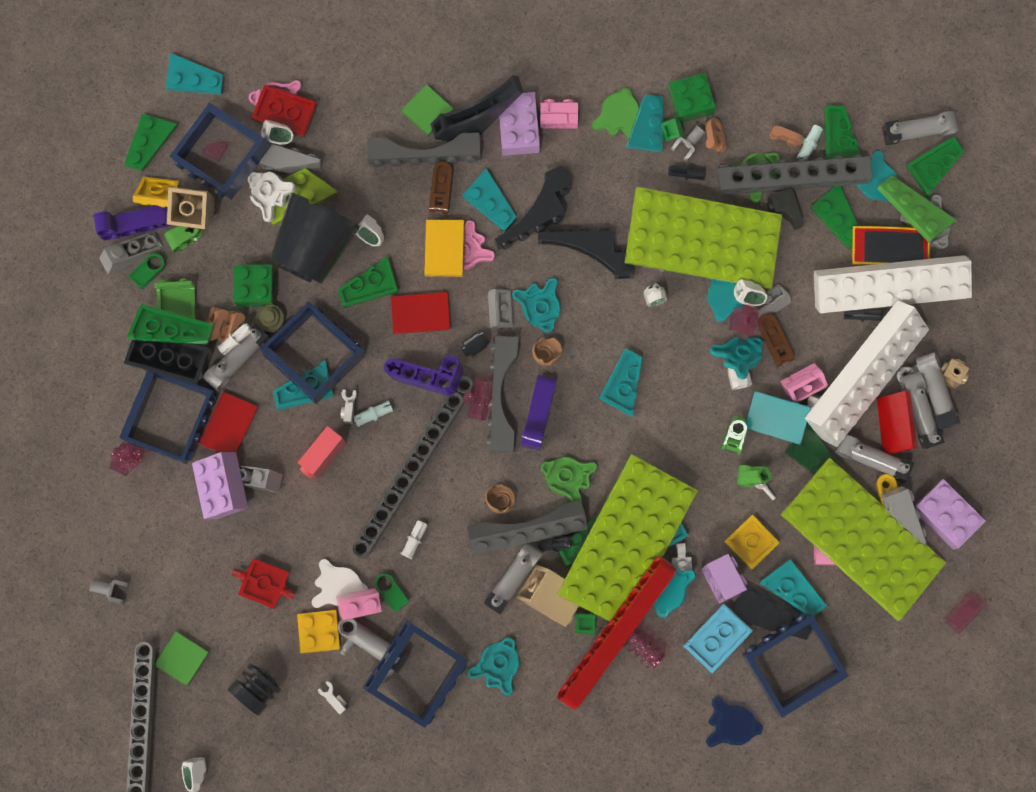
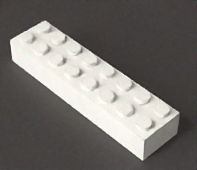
(892, 282)
(867, 373)

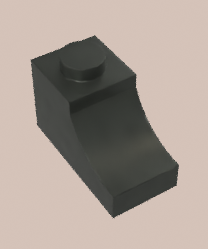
(786, 205)

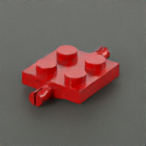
(263, 583)

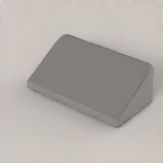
(776, 300)
(500, 308)

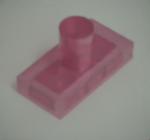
(478, 399)
(964, 613)

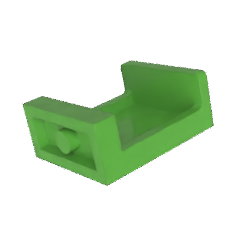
(177, 297)

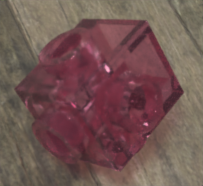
(744, 320)
(124, 459)

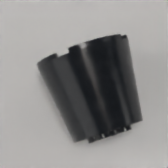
(311, 239)

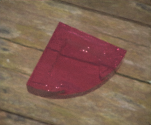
(215, 151)

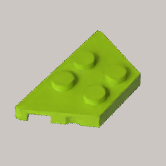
(308, 186)

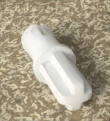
(234, 339)
(414, 539)

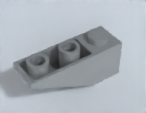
(284, 160)
(128, 252)
(260, 478)
(900, 506)

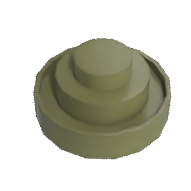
(270, 318)

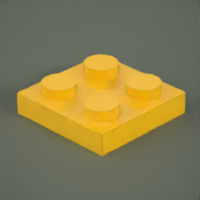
(154, 191)
(751, 542)
(318, 631)

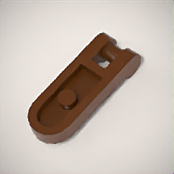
(440, 187)
(775, 339)

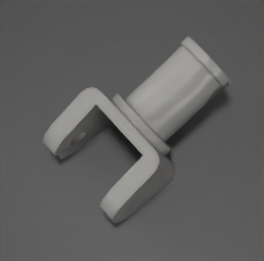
(690, 141)
(107, 589)

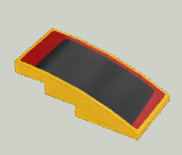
(887, 245)

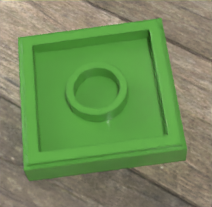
(425, 108)
(181, 658)

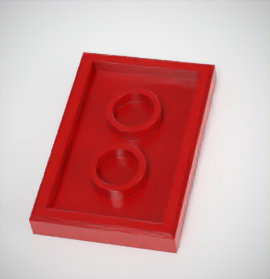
(284, 109)
(420, 313)
(896, 422)
(228, 424)

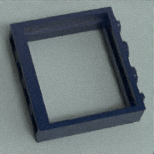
(244, 169)
(329, 324)
(140, 404)
(388, 661)
(811, 691)

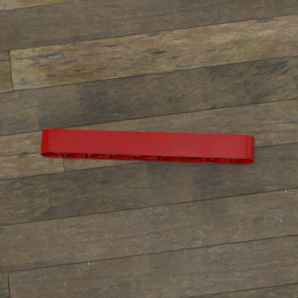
(616, 633)

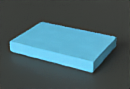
(718, 638)

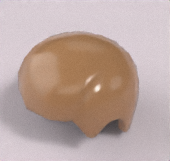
(547, 351)
(500, 499)

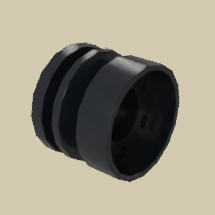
(254, 689)

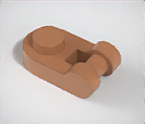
(715, 135)
(792, 138)
(216, 317)
(231, 324)

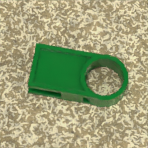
(143, 274)
(393, 596)

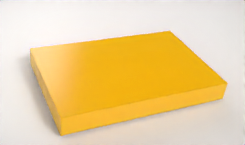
(444, 248)

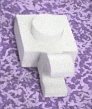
(348, 411)
(684, 563)
(337, 703)

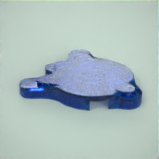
(732, 724)

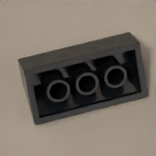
(171, 359)

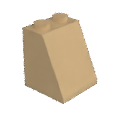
(189, 207)
(541, 594)

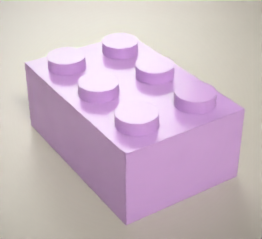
(520, 126)
(220, 485)
(949, 514)
(724, 578)

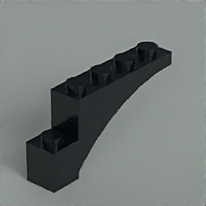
(477, 115)
(544, 212)
(595, 244)

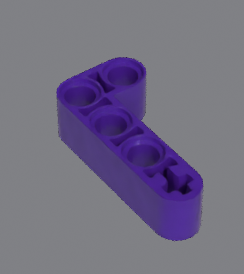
(130, 223)
(421, 374)
(538, 413)

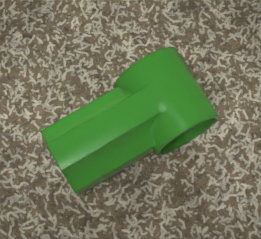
(750, 476)

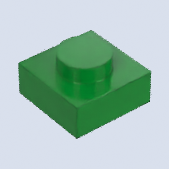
(672, 129)
(585, 624)

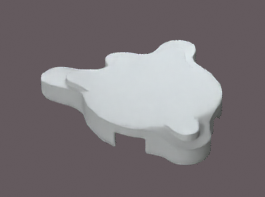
(268, 191)
(335, 582)

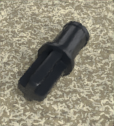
(687, 172)
(864, 314)
(555, 544)

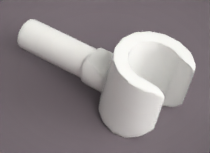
(766, 489)

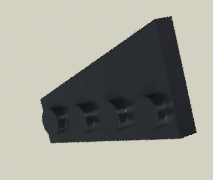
(765, 612)

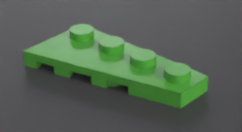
(920, 212)

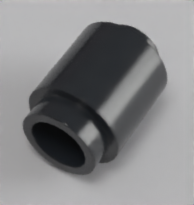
(475, 344)

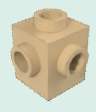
(951, 379)

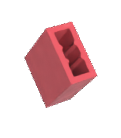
(321, 453)

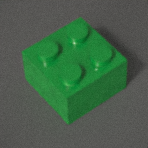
(691, 98)
(253, 285)

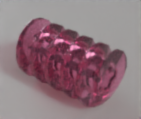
(644, 650)

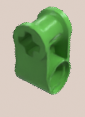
(181, 237)
(734, 438)

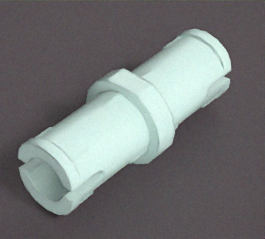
(810, 142)
(372, 413)

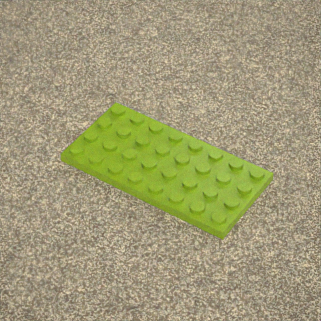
(703, 238)
(626, 537)
(863, 539)

